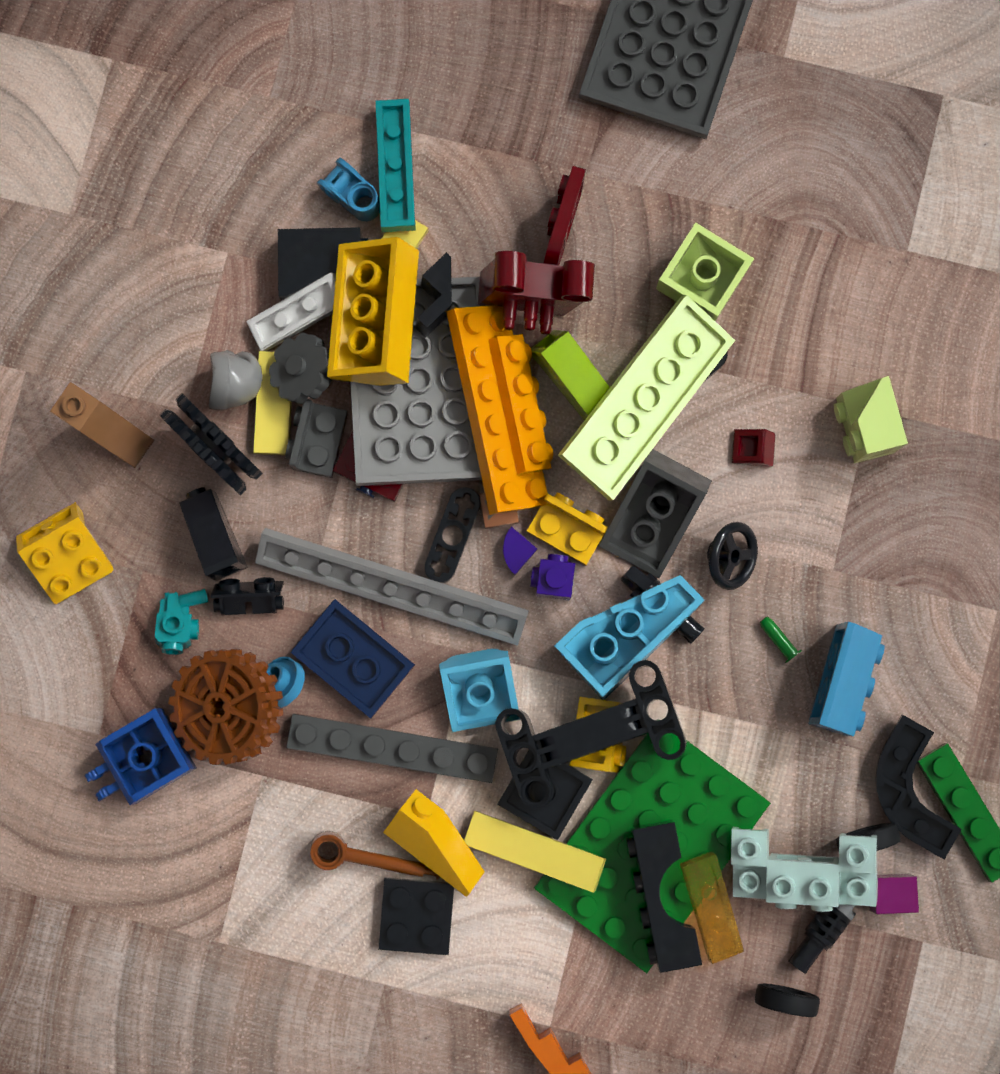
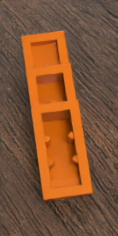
(546, 1046)

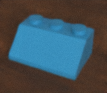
(847, 679)

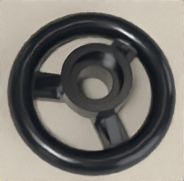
(725, 555)

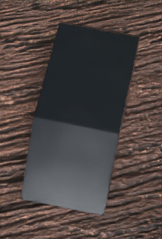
(438, 285)

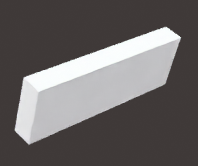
(294, 313)

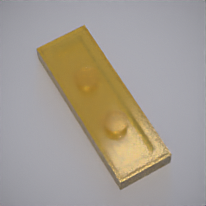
(712, 907)

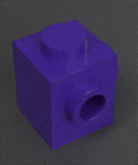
(553, 577)

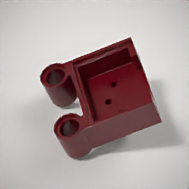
(534, 288)

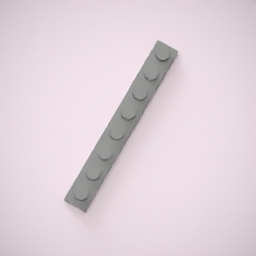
(391, 586)

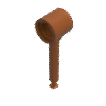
(363, 857)

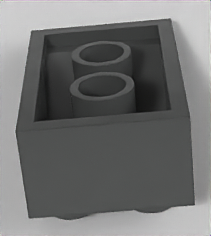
(655, 513)

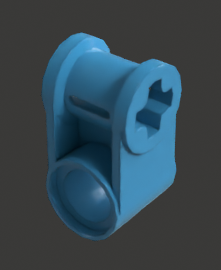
(346, 187)

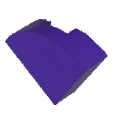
(517, 550)

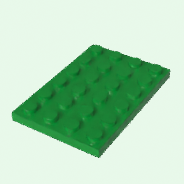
(649, 790)

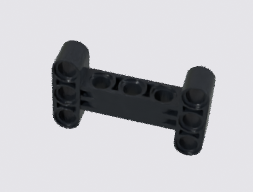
(589, 734)

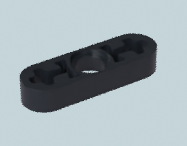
(470, 514)

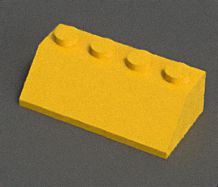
(373, 312)

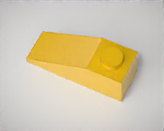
(433, 840)

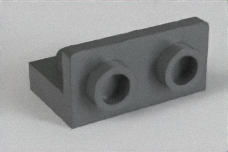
(316, 438)

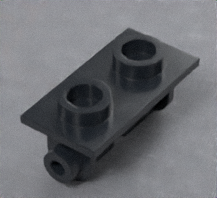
(231, 596)

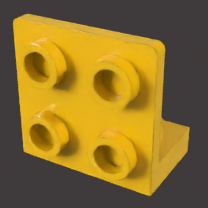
(63, 554)

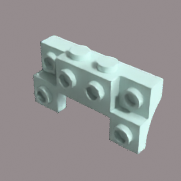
(805, 879)

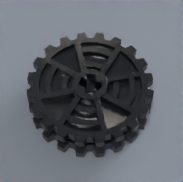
(210, 444)

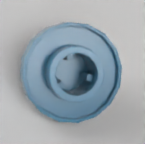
(289, 676)

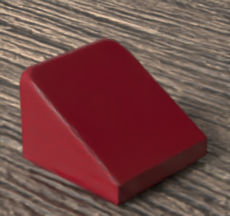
(753, 447)

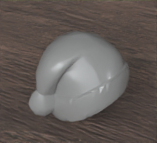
(234, 379)

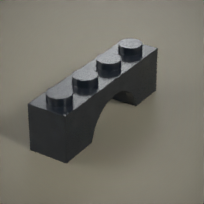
(673, 942)

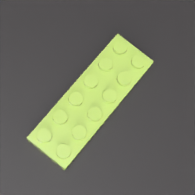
(646, 397)

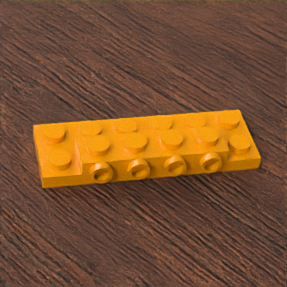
(501, 408)

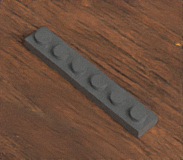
(392, 748)

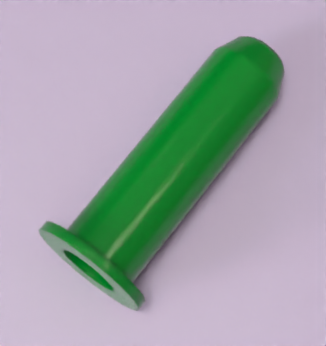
(779, 638)

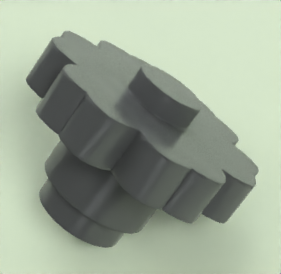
(300, 368)

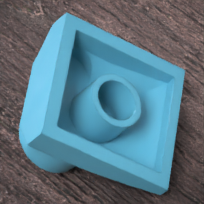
(478, 688)

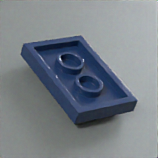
(352, 658)

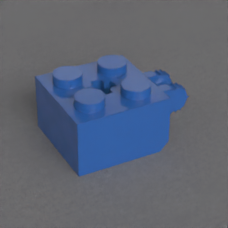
(123, 752)

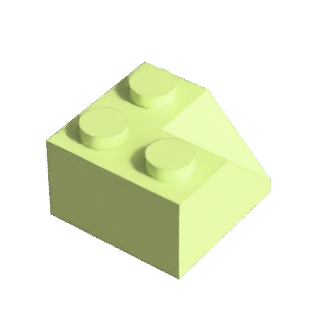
(705, 271)
(870, 420)

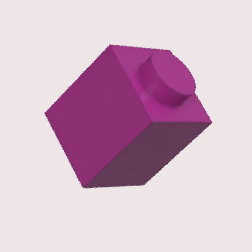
(896, 894)

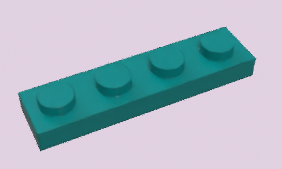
(395, 165)

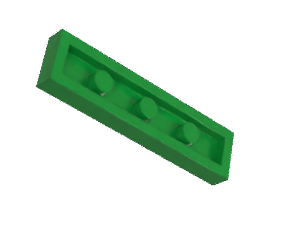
(964, 807)

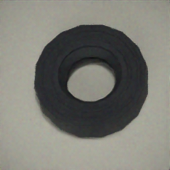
(886, 834)
(787, 1000)

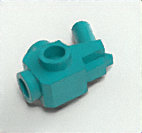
(175, 624)

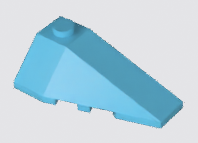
(613, 641)

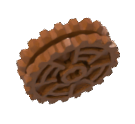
(225, 706)

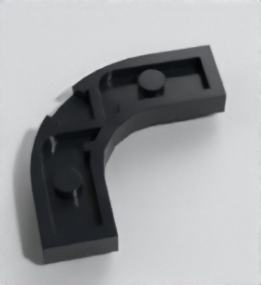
(896, 790)

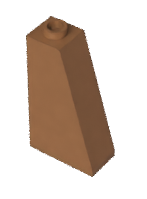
(102, 424)

